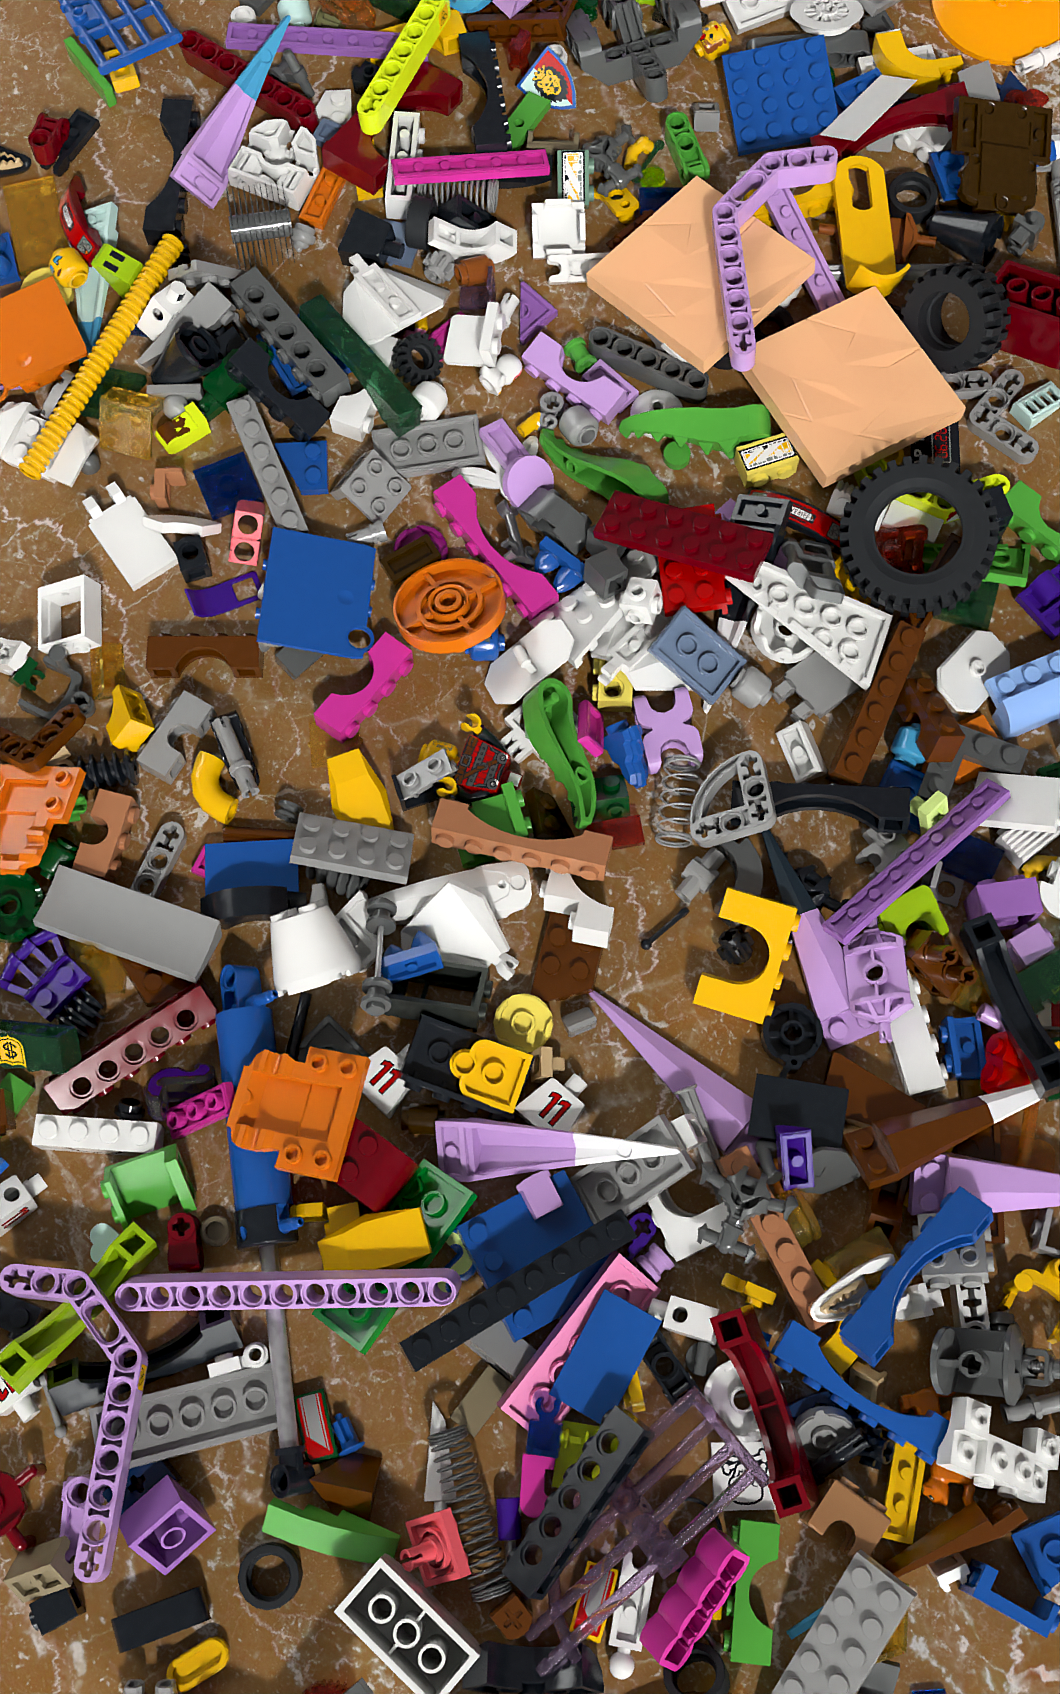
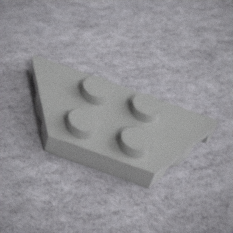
(201, 272)

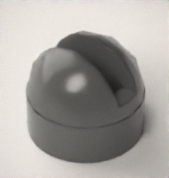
(91, 465)

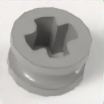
(550, 397)

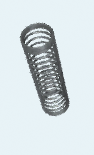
(495, 1586)

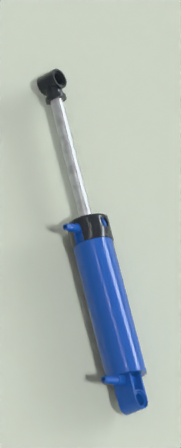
(262, 1204)

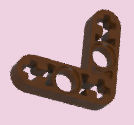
(29, 755)

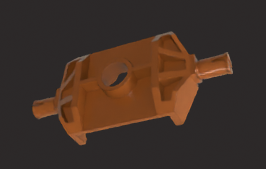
(904, 237)

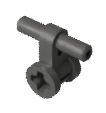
(291, 71)

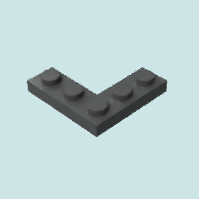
(976, 748)

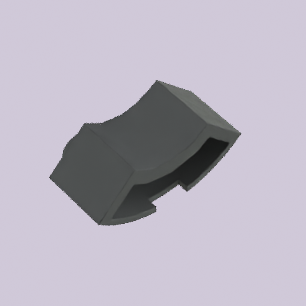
(555, 518)

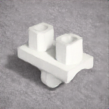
(920, 1302)

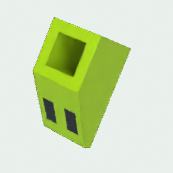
(117, 268)

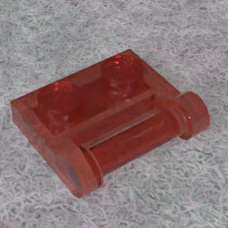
(892, 544)

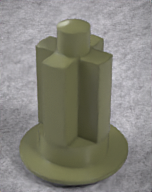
(327, 20)

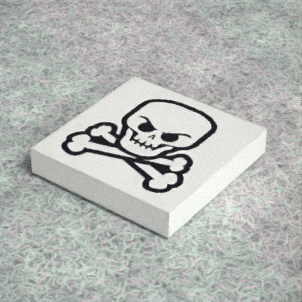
(752, 1497)

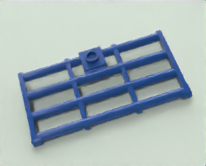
(87, 20)

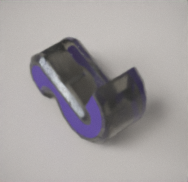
(176, 1085)

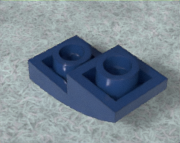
(807, 1402)

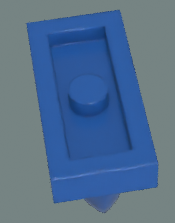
(8, 264)
(554, 556)
(420, 959)

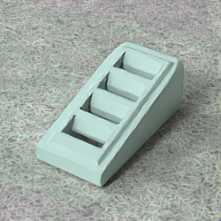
(1025, 416)

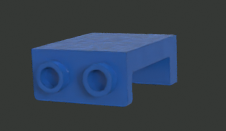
(1044, 1613)

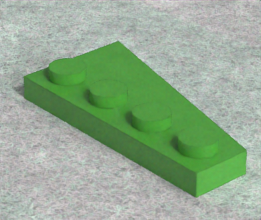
(1008, 566)

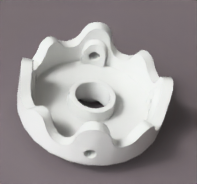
(773, 643)
(720, 1392)

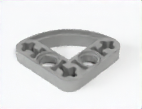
(747, 813)

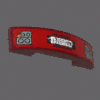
(74, 224)

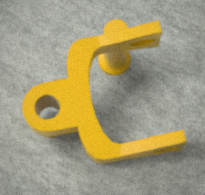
(1047, 1280)

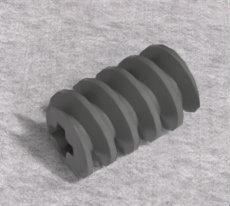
(343, 882)

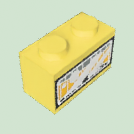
(766, 460)

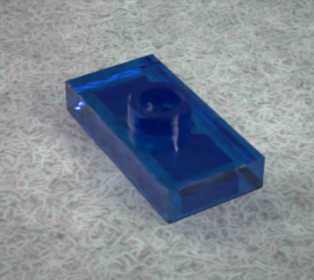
(654, 197)

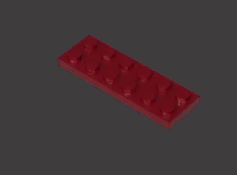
(684, 536)

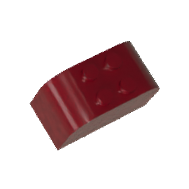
(1034, 313)
(374, 1169)

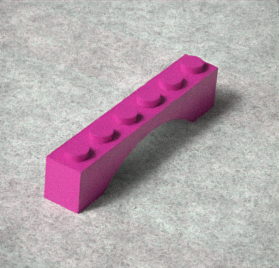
(526, 588)

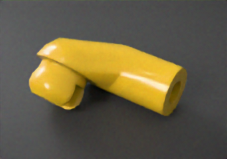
(1036, 865)

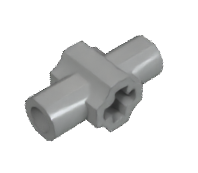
(700, 875)

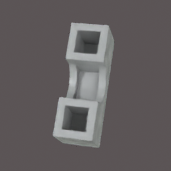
(185, 716)

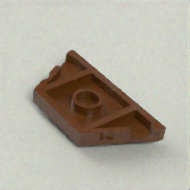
(564, 965)
(153, 984)

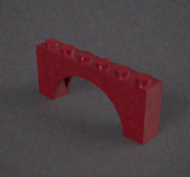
(352, 152)
(788, 1467)

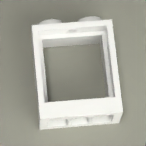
(49, 614)

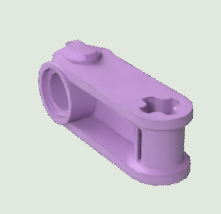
(73, 1513)

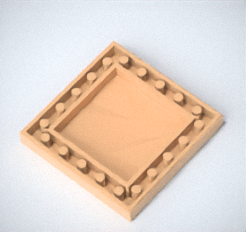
(670, 280)
(851, 386)

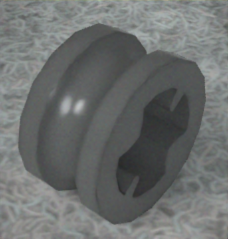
(288, 811)

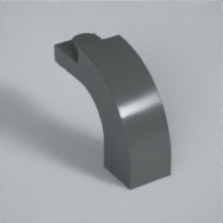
(746, 868)

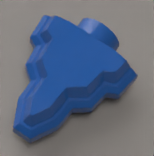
(626, 749)

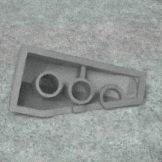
(206, 309)

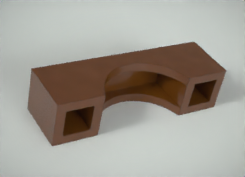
(170, 654)

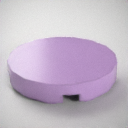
(524, 477)

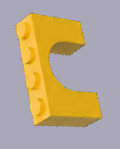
(751, 997)

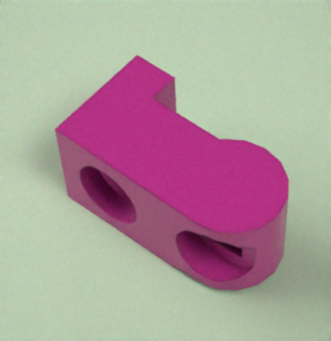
(532, 1483)

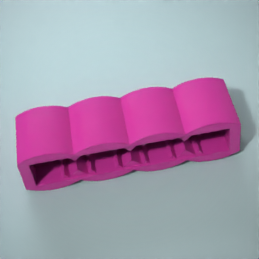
(693, 1600)

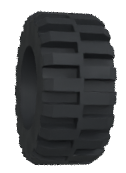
(985, 308)

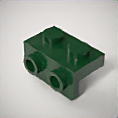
(611, 799)

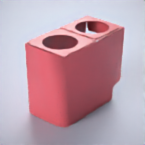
(255, 509)

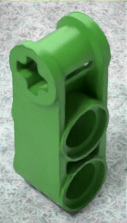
(685, 148)

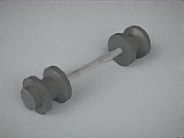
(378, 987)

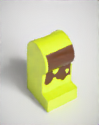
(183, 430)

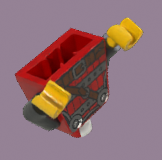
(481, 767)

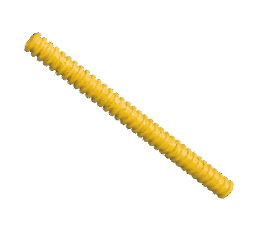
(101, 356)

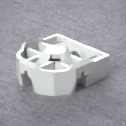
(271, 140)

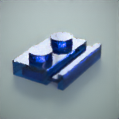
(972, 860)

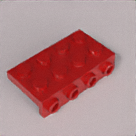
(693, 586)

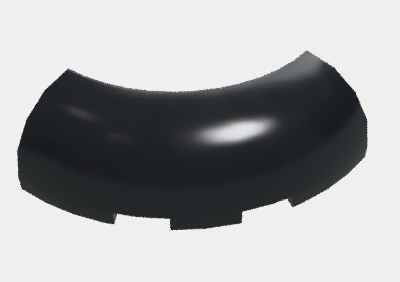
(513, 1670)

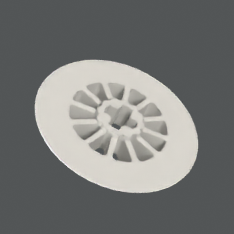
(826, 16)

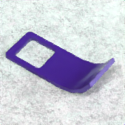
(219, 598)

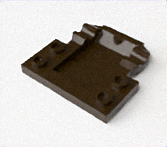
(1000, 153)

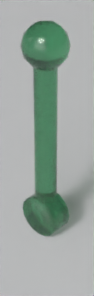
(659, 145)

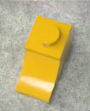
(129, 719)

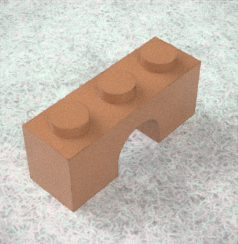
(118, 814)

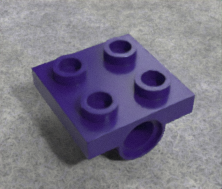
(1042, 601)

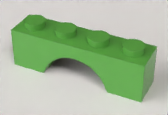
(1029, 523)
(748, 1637)

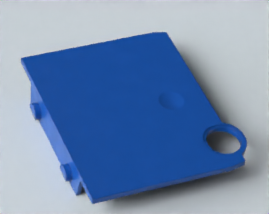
(316, 593)

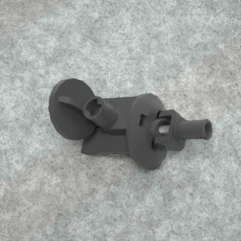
(989, 1363)

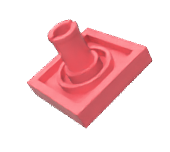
(436, 1548)

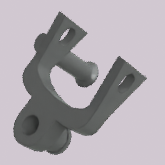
(74, 695)

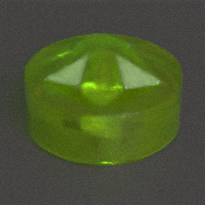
(653, 177)

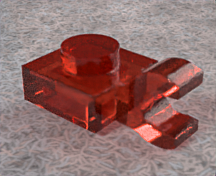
(519, 50)

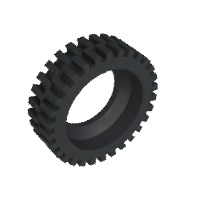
(918, 591)

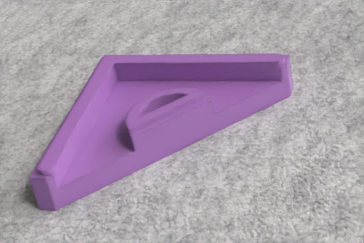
(534, 313)

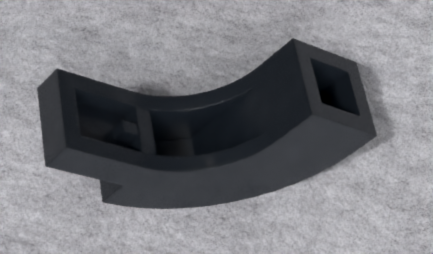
(249, 904)

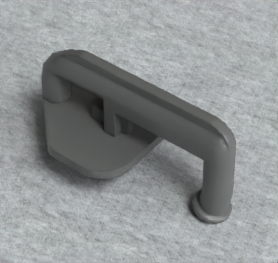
(831, 1166)

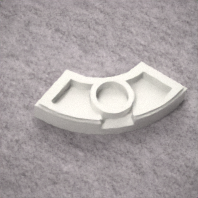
(181, 524)

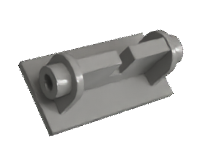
(425, 774)

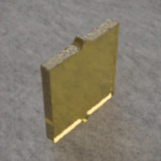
(325, 746)

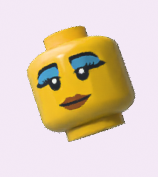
(69, 267)

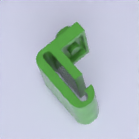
(501, 813)

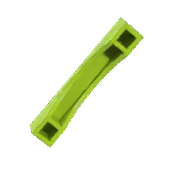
(44, 1342)

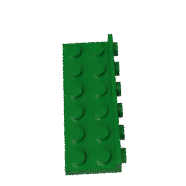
(443, 1207)

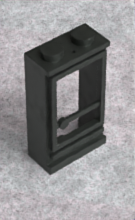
(451, 976)

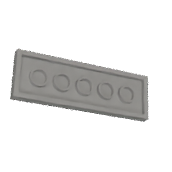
(198, 1416)
(848, 1631)

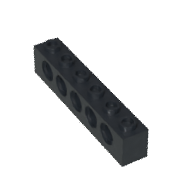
(521, 1566)

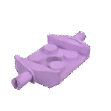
(883, 998)

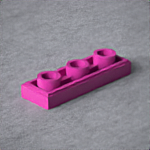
(200, 1110)

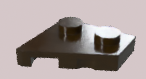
(546, 816)

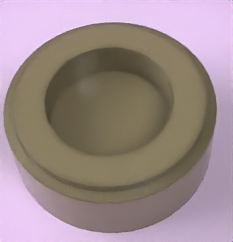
(216, 1230)

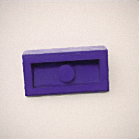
(794, 1157)

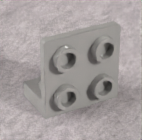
(372, 487)

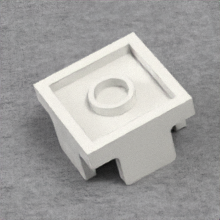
(558, 228)

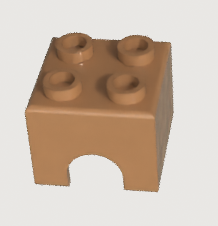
(862, 1517)

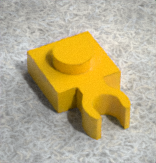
(755, 1294)

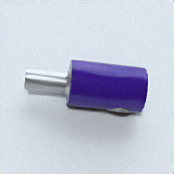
(509, 1522)

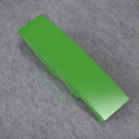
(329, 1534)

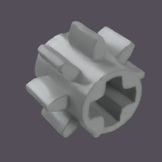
(439, 267)

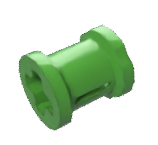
(579, 355)

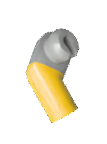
(537, 422)

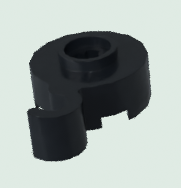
(786, 1052)

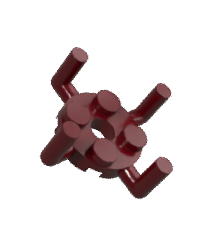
(14, 1504)

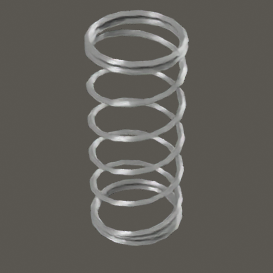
(678, 835)

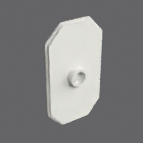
(529, 661)
(968, 667)

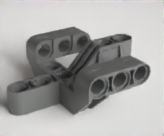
(636, 56)

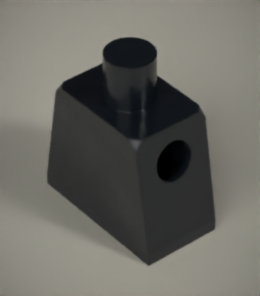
(369, 238)

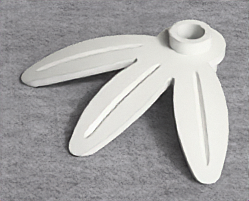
(486, 479)

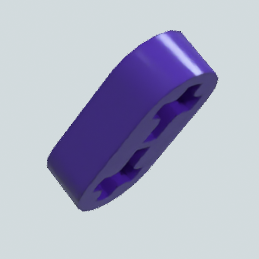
(640, 1242)

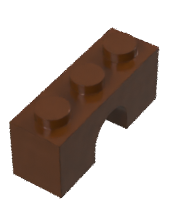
(939, 732)

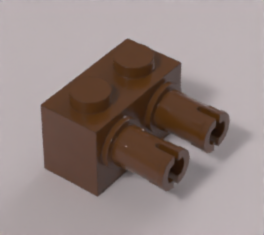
(936, 964)

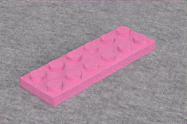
(546, 1364)

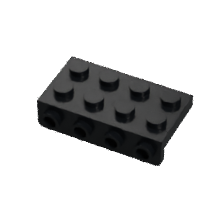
(429, 1064)

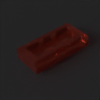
(625, 831)

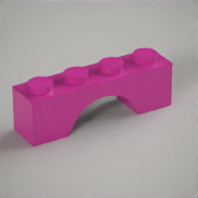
(343, 714)

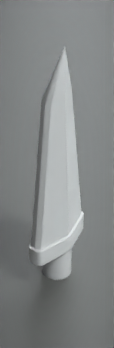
(433, 1488)

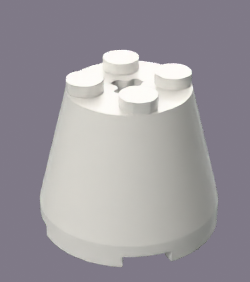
(310, 949)

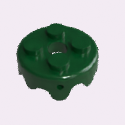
(29, 899)

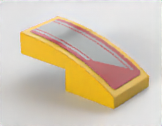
(592, 1600)

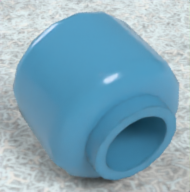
(905, 748)

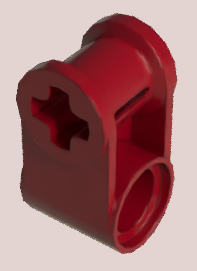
(48, 138)
(184, 1250)

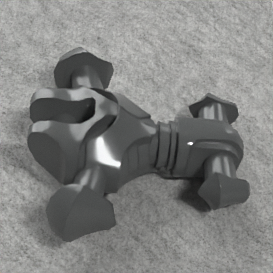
(605, 153)
(744, 1199)

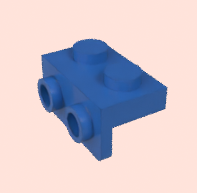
(963, 1047)

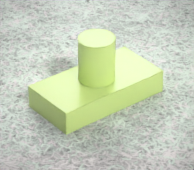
(929, 811)

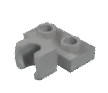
(882, 850)

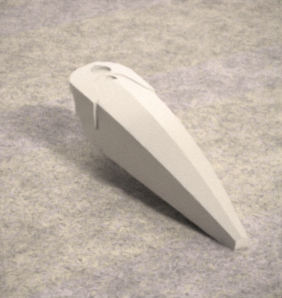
(503, 885)

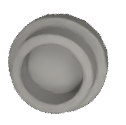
(302, 237)

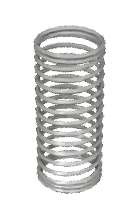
(492, 192)

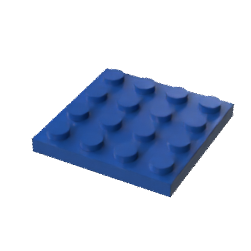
(779, 94)

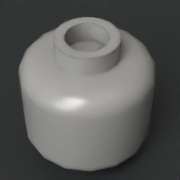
(578, 426)
(751, 687)

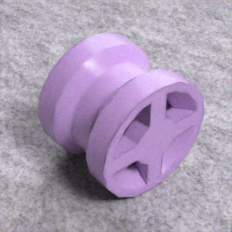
(654, 1262)

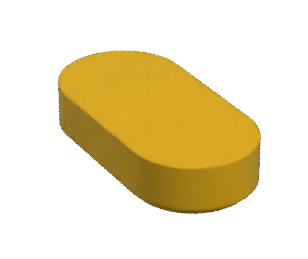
(199, 1663)

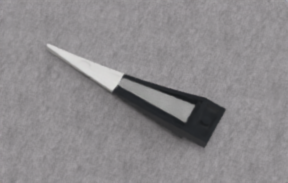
(762, 514)

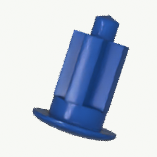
(346, 1435)

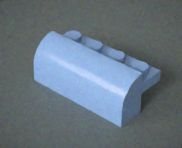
(1026, 696)

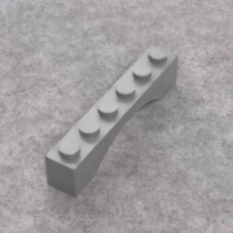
(266, 464)

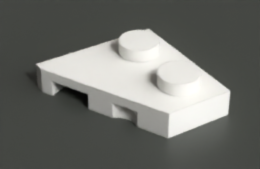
(353, 921)

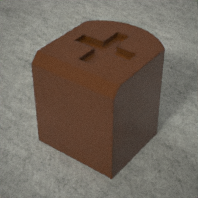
(512, 1616)

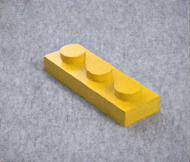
(903, 1493)

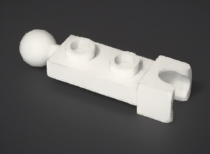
(573, 267)
(628, 1622)

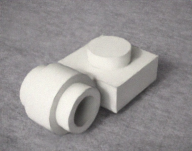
(228, 1363)

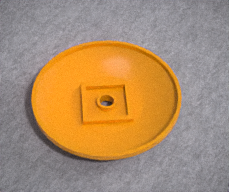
(998, 28)

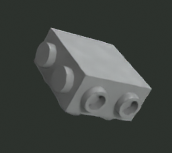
(962, 1265)

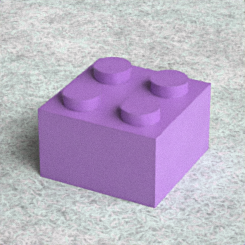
(1010, 901)
(165, 1525)

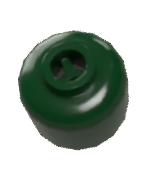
(58, 852)

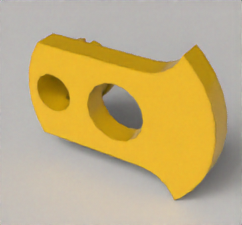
(621, 208)

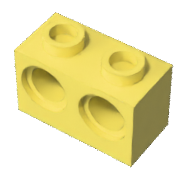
(620, 683)

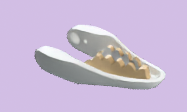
(846, 1294)

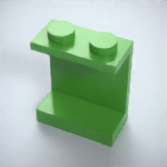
(148, 1184)

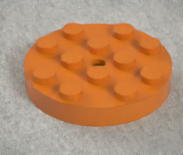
(449, 605)

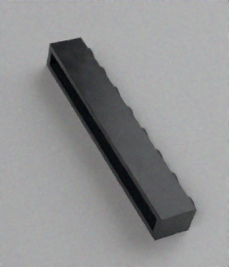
(516, 1290)

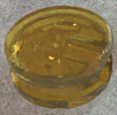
(802, 1219)

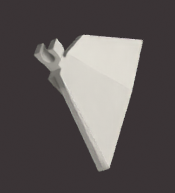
(386, 301)
(627, 651)
(462, 929)

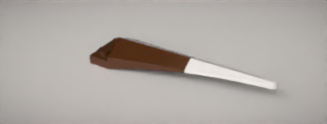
(910, 1140)

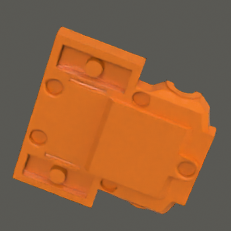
(30, 809)
(299, 1109)

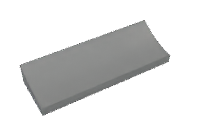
(129, 924)

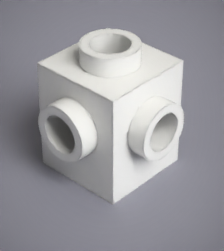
(641, 600)

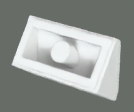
(801, 752)

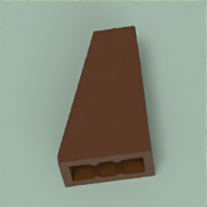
(868, 1095)

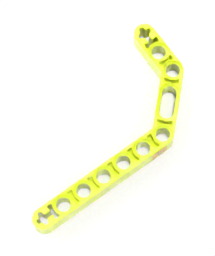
(401, 64)

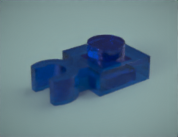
(544, 1433)

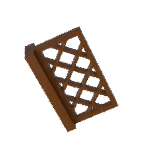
(543, 25)

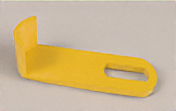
(865, 234)

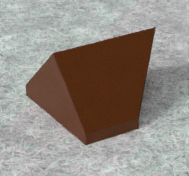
(350, 1484)

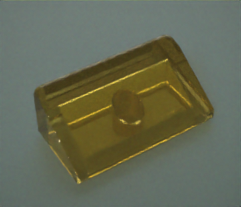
(106, 669)

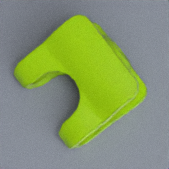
(913, 906)

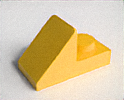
(123, 78)

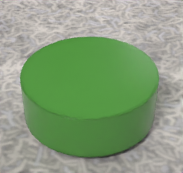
(676, 457)

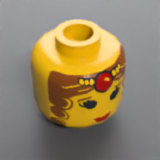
(713, 41)

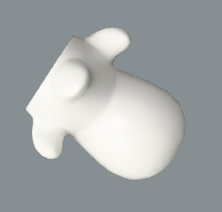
(506, 371)

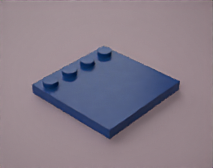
(510, 1238)

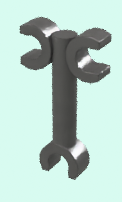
(514, 543)

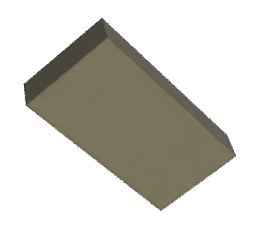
(480, 1401)

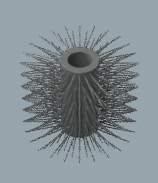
(259, 226)

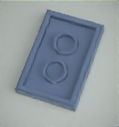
(697, 655)

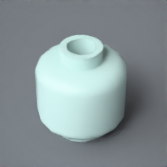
(299, 12)

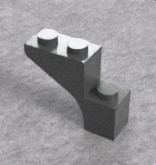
(604, 568)

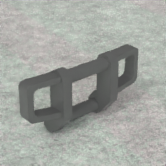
(815, 558)

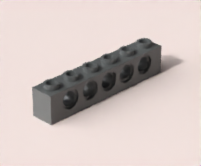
(254, 287)

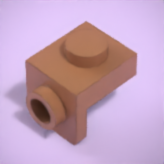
(163, 480)

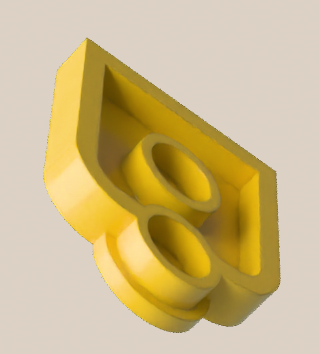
(491, 1073)

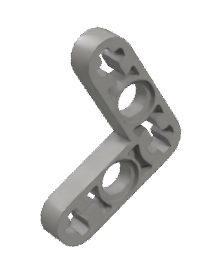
(994, 421)

